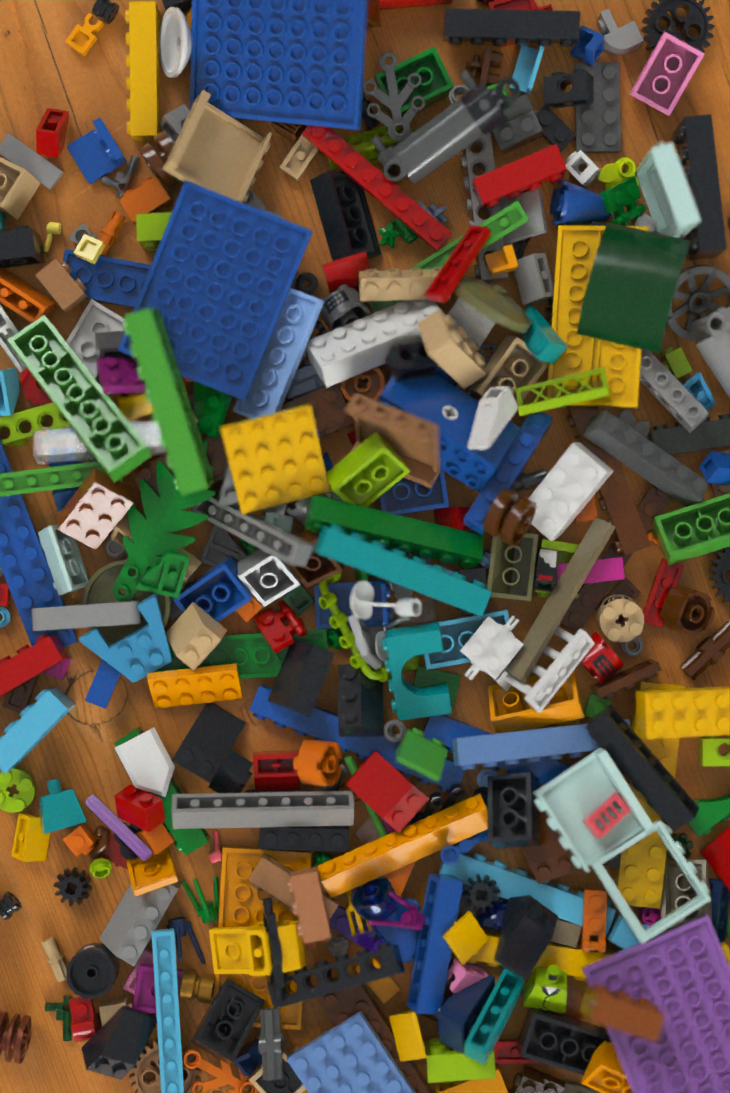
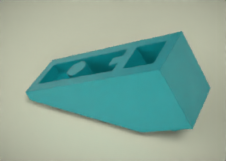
(542, 339)

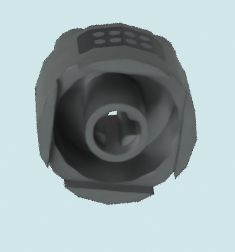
(343, 307)

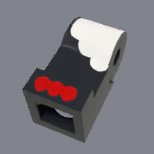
(545, 570)

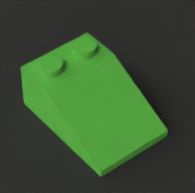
(422, 753)

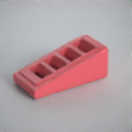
(591, 824)

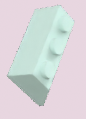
(63, 560)

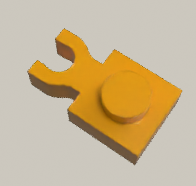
(82, 38)

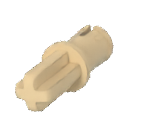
(54, 958)

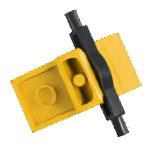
(259, 949)

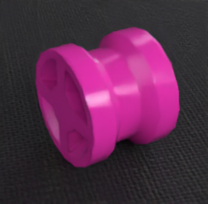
(653, 916)

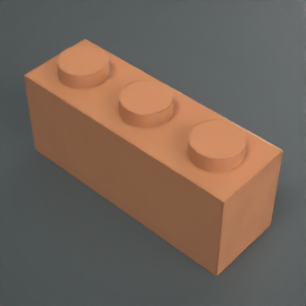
(309, 905)

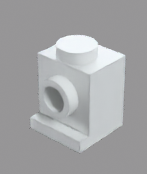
(574, 163)

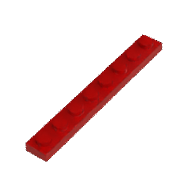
(378, 185)

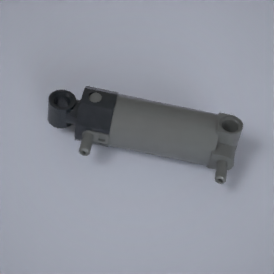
(448, 132)

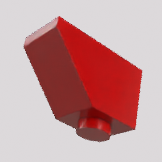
(52, 132)

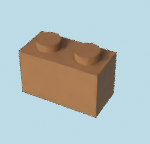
(61, 285)

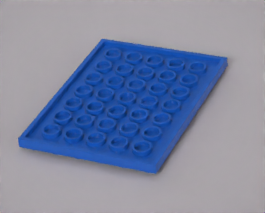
(281, 59)
(221, 286)

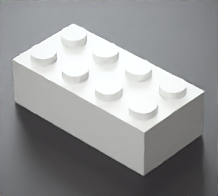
(567, 490)

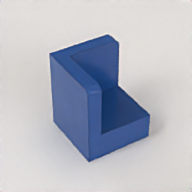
(588, 46)
(716, 468)

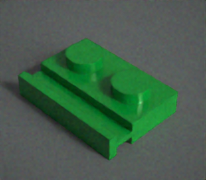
(435, 677)

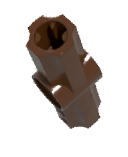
(708, 652)

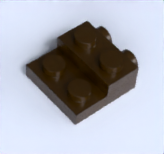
(534, 1081)

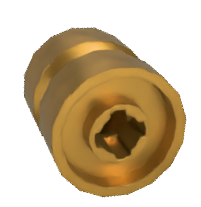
(197, 986)

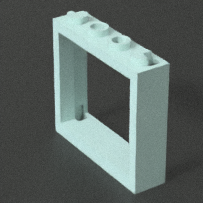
(667, 191)
(686, 867)

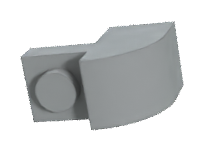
(618, 40)

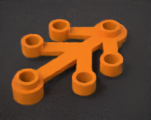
(223, 1075)

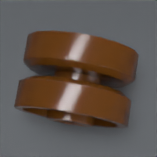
(156, 160)
(509, 517)

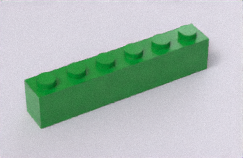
(185, 839)

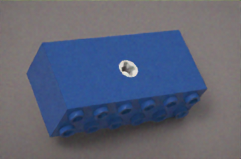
(455, 414)

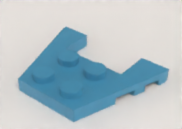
(139, 651)

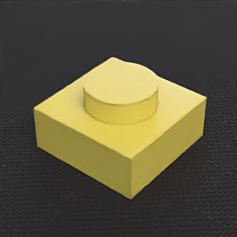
(89, 249)

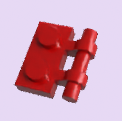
(273, 629)

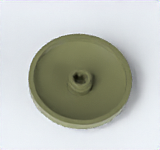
(493, 303)
(100, 591)

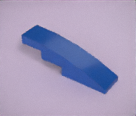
(103, 685)

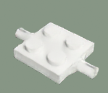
(491, 647)

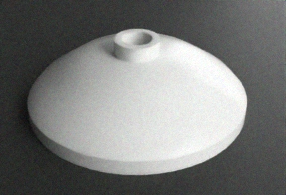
(174, 42)

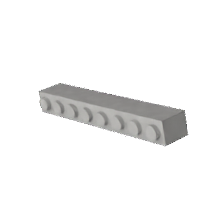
(262, 809)

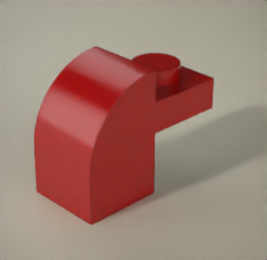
(84, 1019)

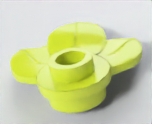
(612, 173)

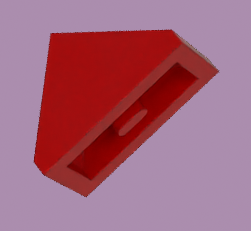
(451, 517)

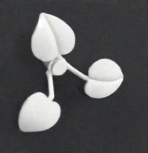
(362, 603)

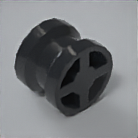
(105, 10)
(9, 905)

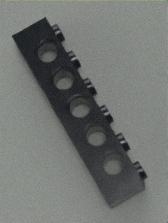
(390, 965)

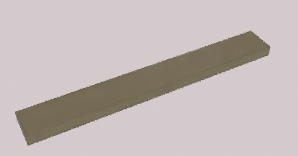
(560, 599)

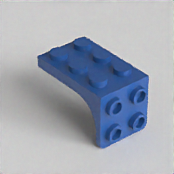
(343, 592)

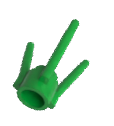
(207, 910)

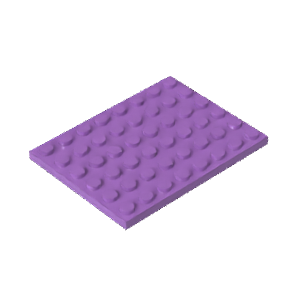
(691, 985)

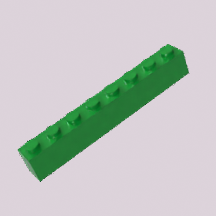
(397, 531)

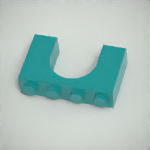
(411, 700)

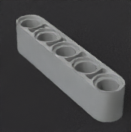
(85, 616)

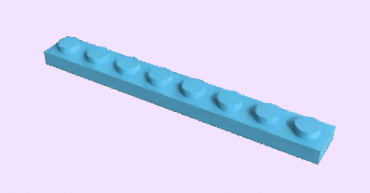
(167, 1011)

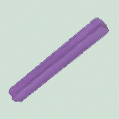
(118, 827)

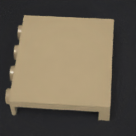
(217, 151)

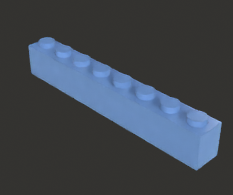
(523, 744)

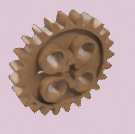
(154, 1085)

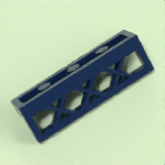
(720, 905)

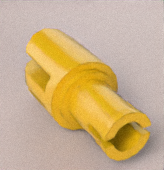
(351, 911)

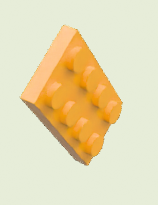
(195, 686)

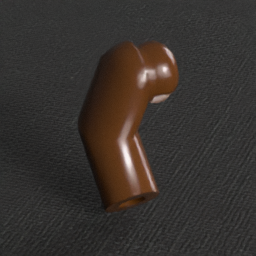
(102, 845)

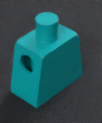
(59, 808)

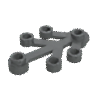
(394, 101)

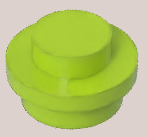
(100, 868)

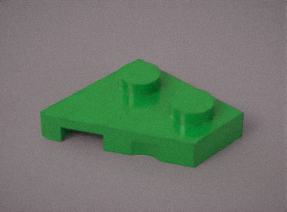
(210, 409)
(166, 574)

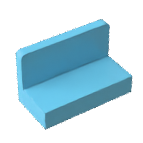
(527, 68)

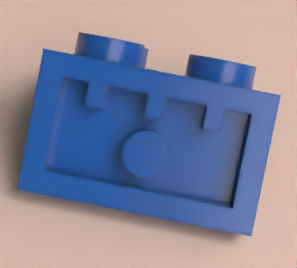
(96, 153)

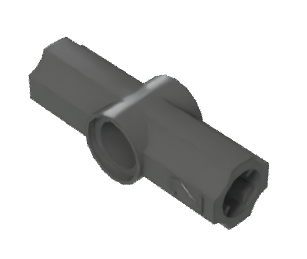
(271, 1044)

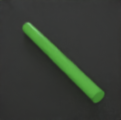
(374, 816)

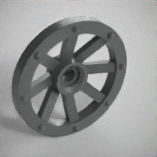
(704, 298)

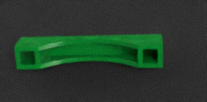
(709, 813)

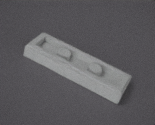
(26, 158)

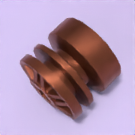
(15, 1036)

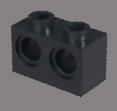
(410, 362)

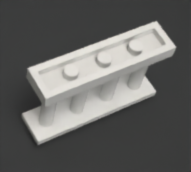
(556, 674)

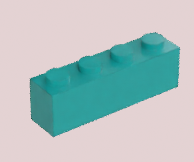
(494, 1017)

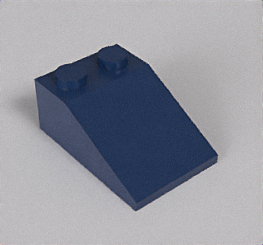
(461, 1013)

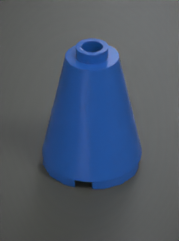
(576, 205)

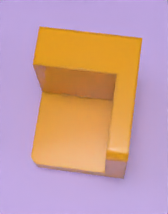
(501, 261)

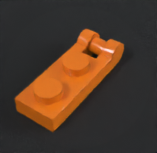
(594, 919)

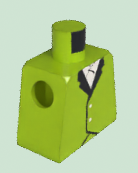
(546, 989)

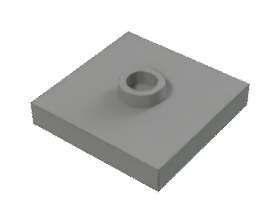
(533, 207)
(365, 642)

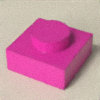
(59, 670)

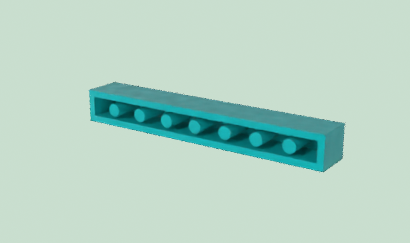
(401, 570)

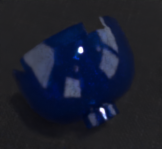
(373, 899)
(493, 917)

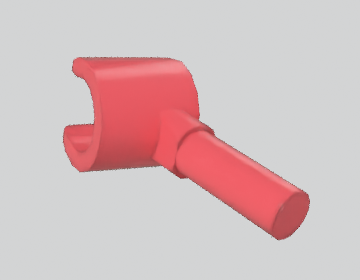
(216, 855)

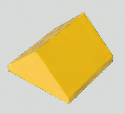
(407, 1036)

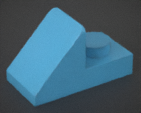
(698, 388)

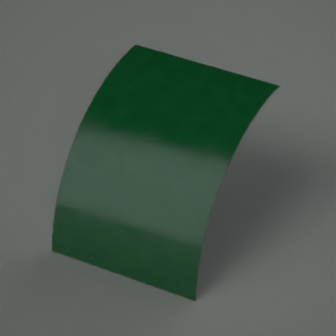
(632, 287)

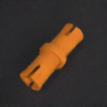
(111, 230)

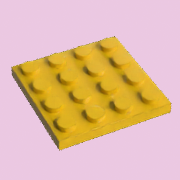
(275, 459)

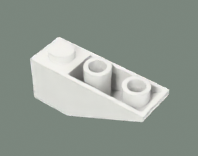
(492, 415)

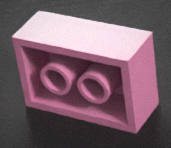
(666, 73)

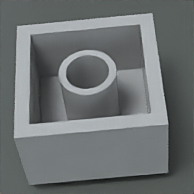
(266, 576)

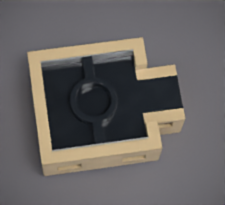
(289, 1083)

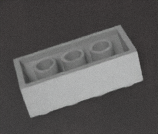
(134, 921)

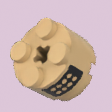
(631, 623)

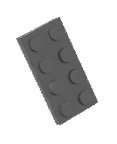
(600, 123)

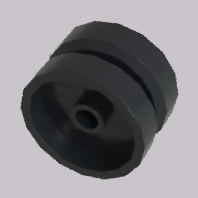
(85, 981)

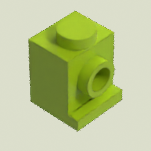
(676, 362)

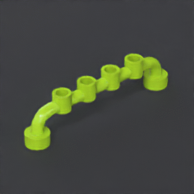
(340, 620)

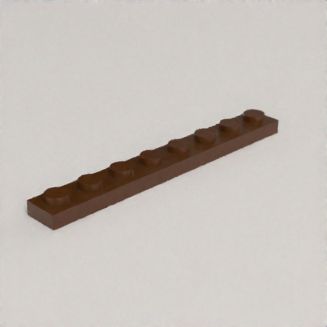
(592, 593)

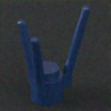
(180, 927)

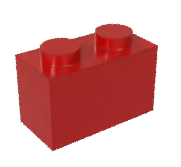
(139, 808)

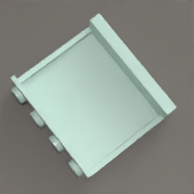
(576, 795)

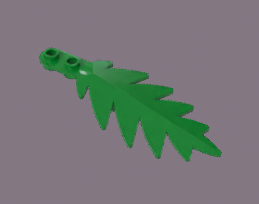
(152, 534)

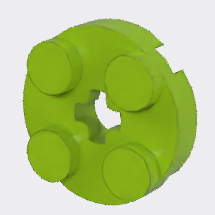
(25, 786)

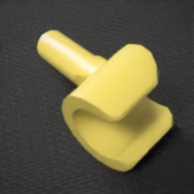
(52, 228)

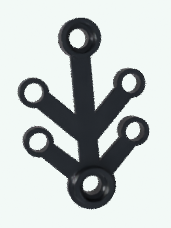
(450, 800)

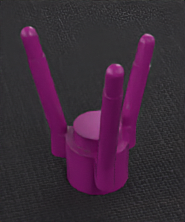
(410, 919)

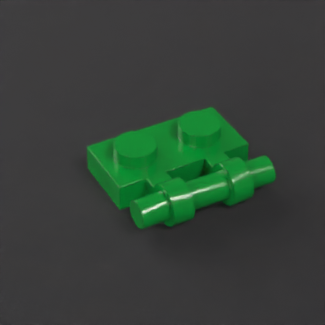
(620, 195)

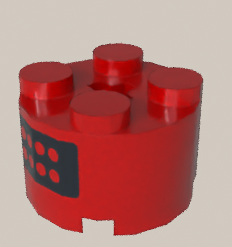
(601, 660)

